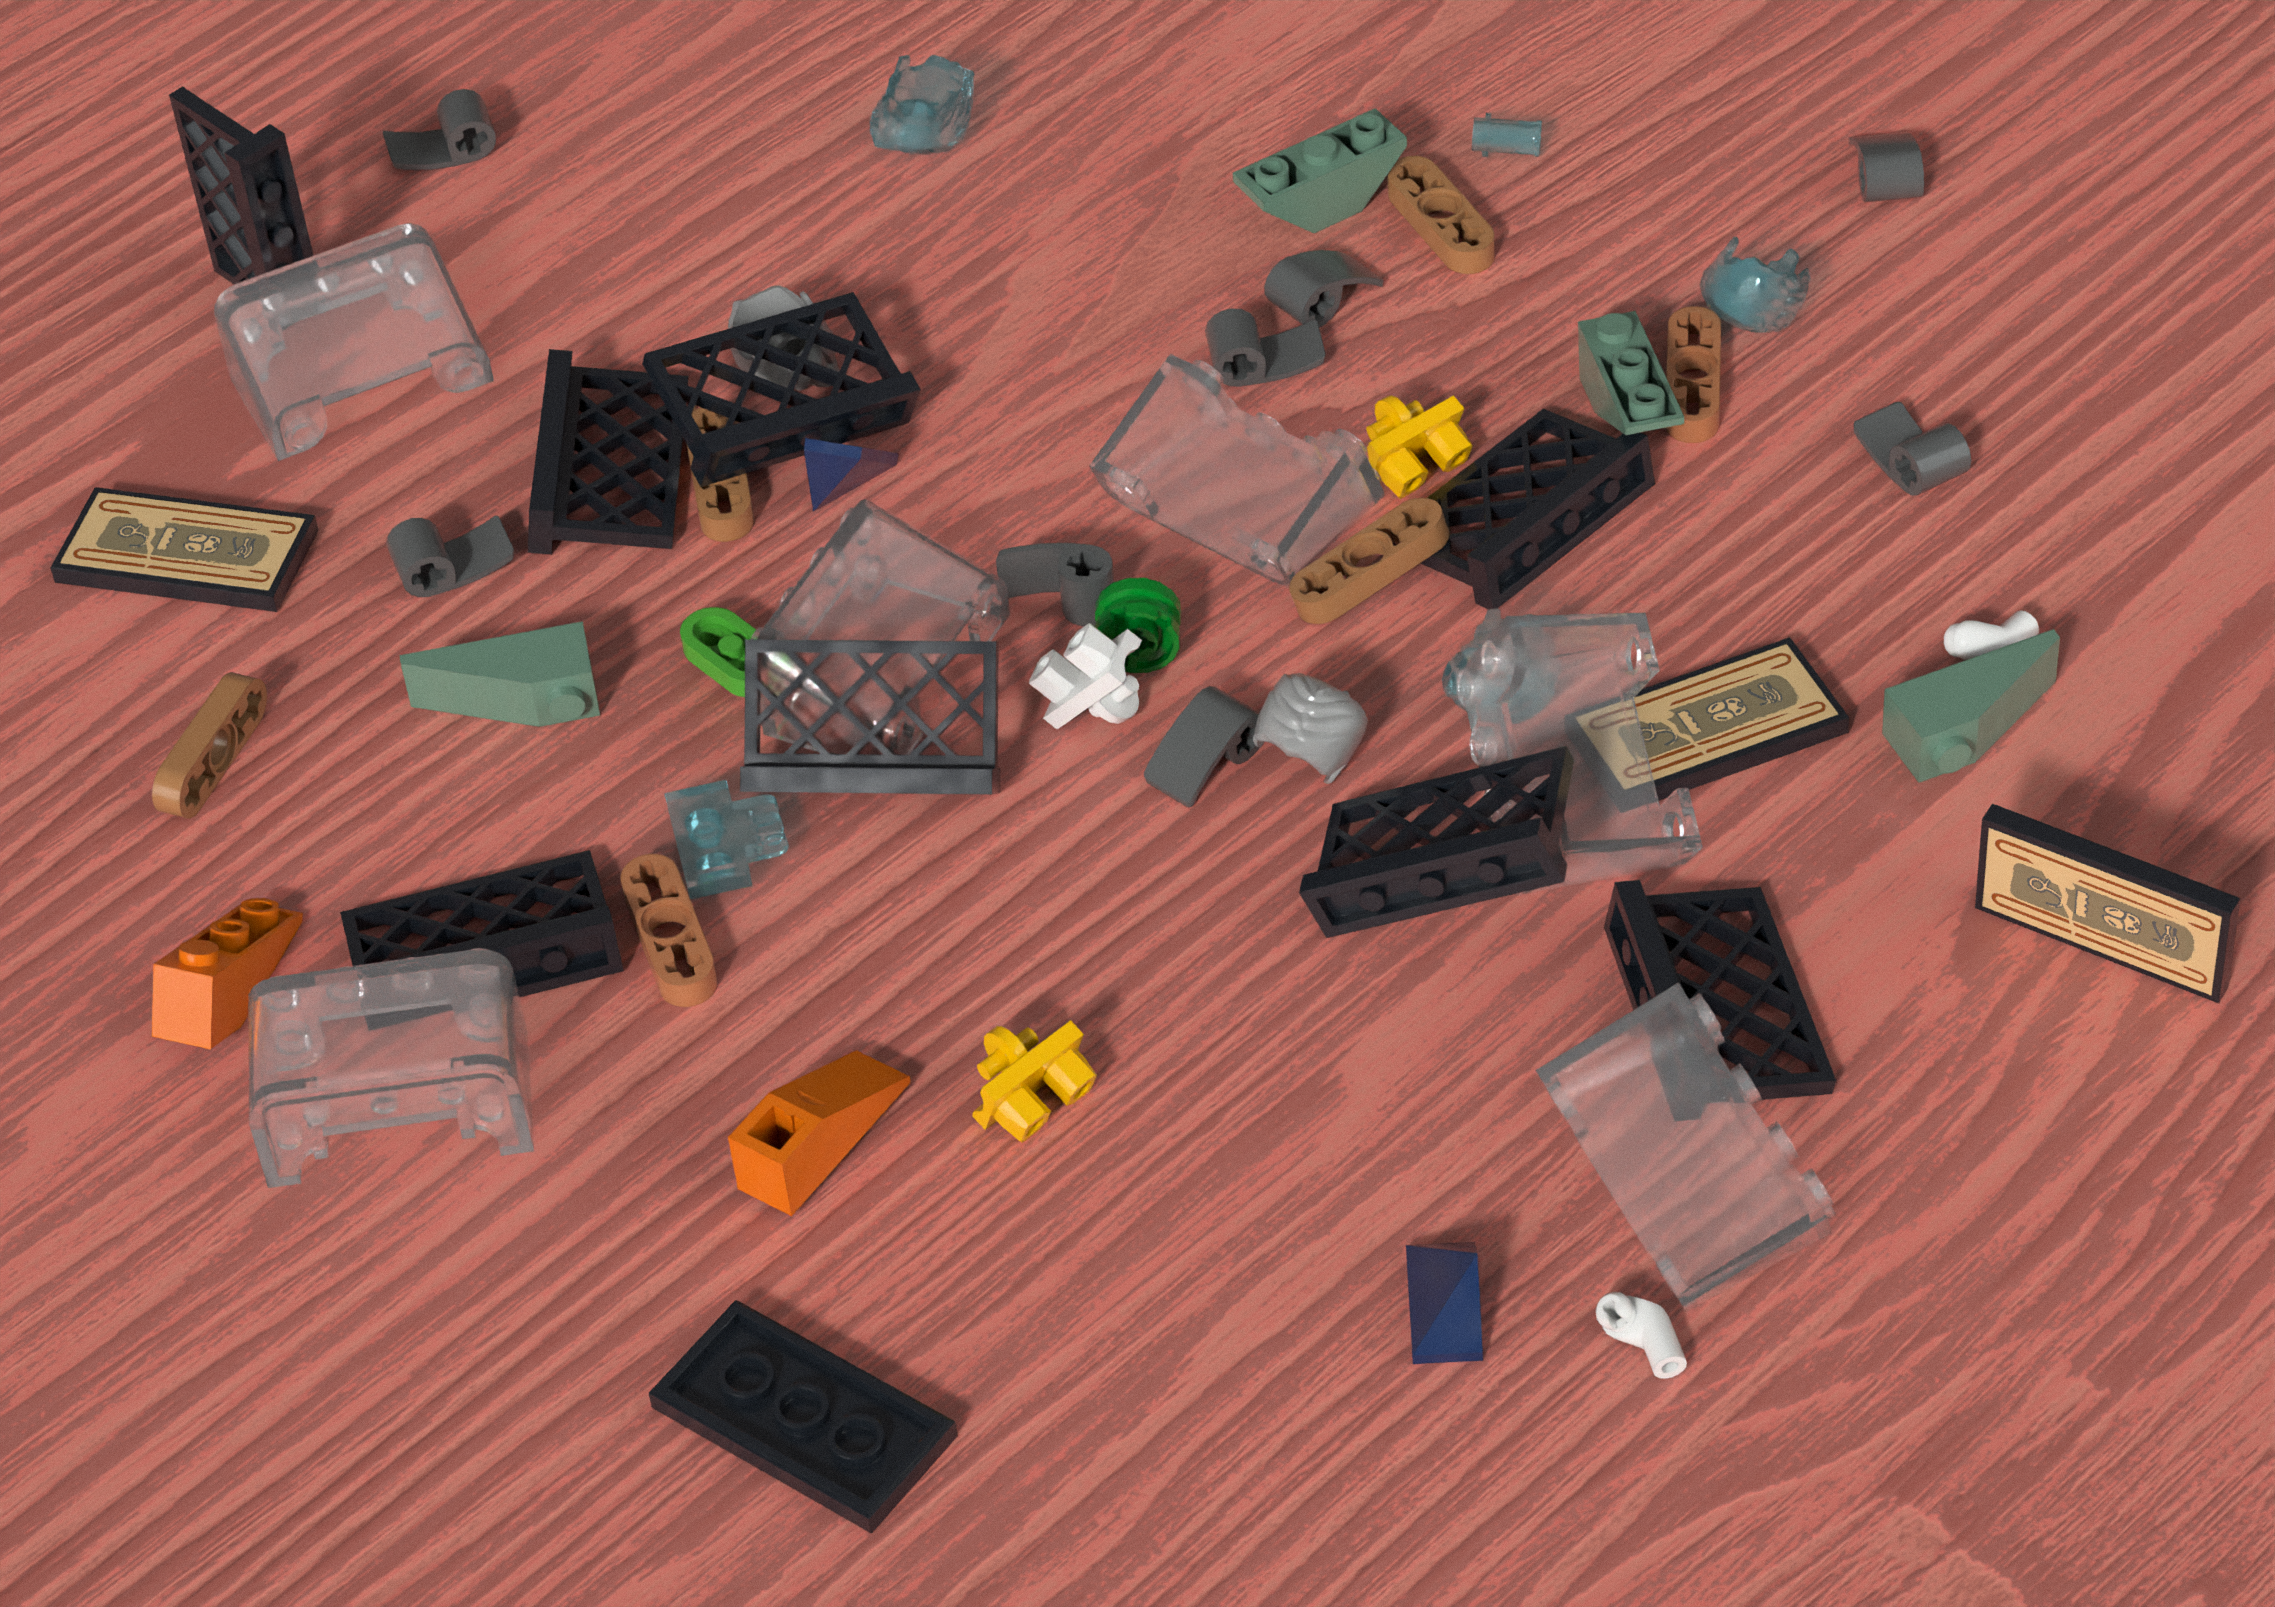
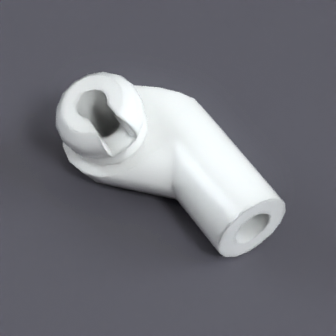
(1977, 638)
(1643, 1326)

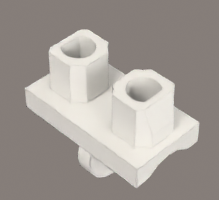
(1093, 683)

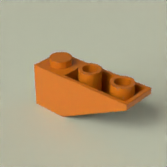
(207, 980)
(809, 1127)

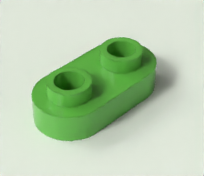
(716, 645)

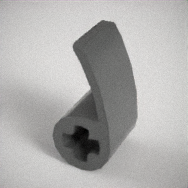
(463, 136)
(1889, 166)
(1312, 283)
(1250, 360)
(1909, 455)
(437, 567)
(1066, 568)
(1204, 732)

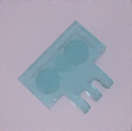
(722, 836)

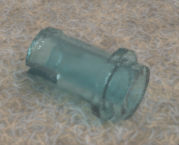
(1506, 136)

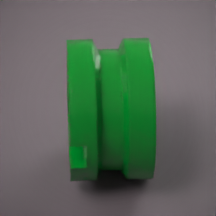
(1148, 612)

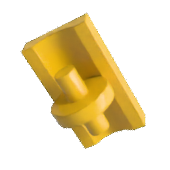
(1409, 433)
(1011, 1094)

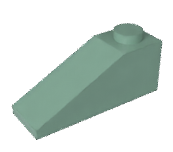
(511, 678)
(1963, 709)

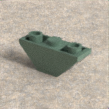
(1325, 174)

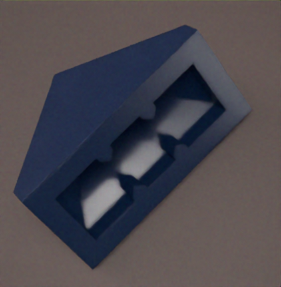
(839, 468)
(1444, 1302)

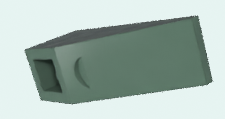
(1625, 375)

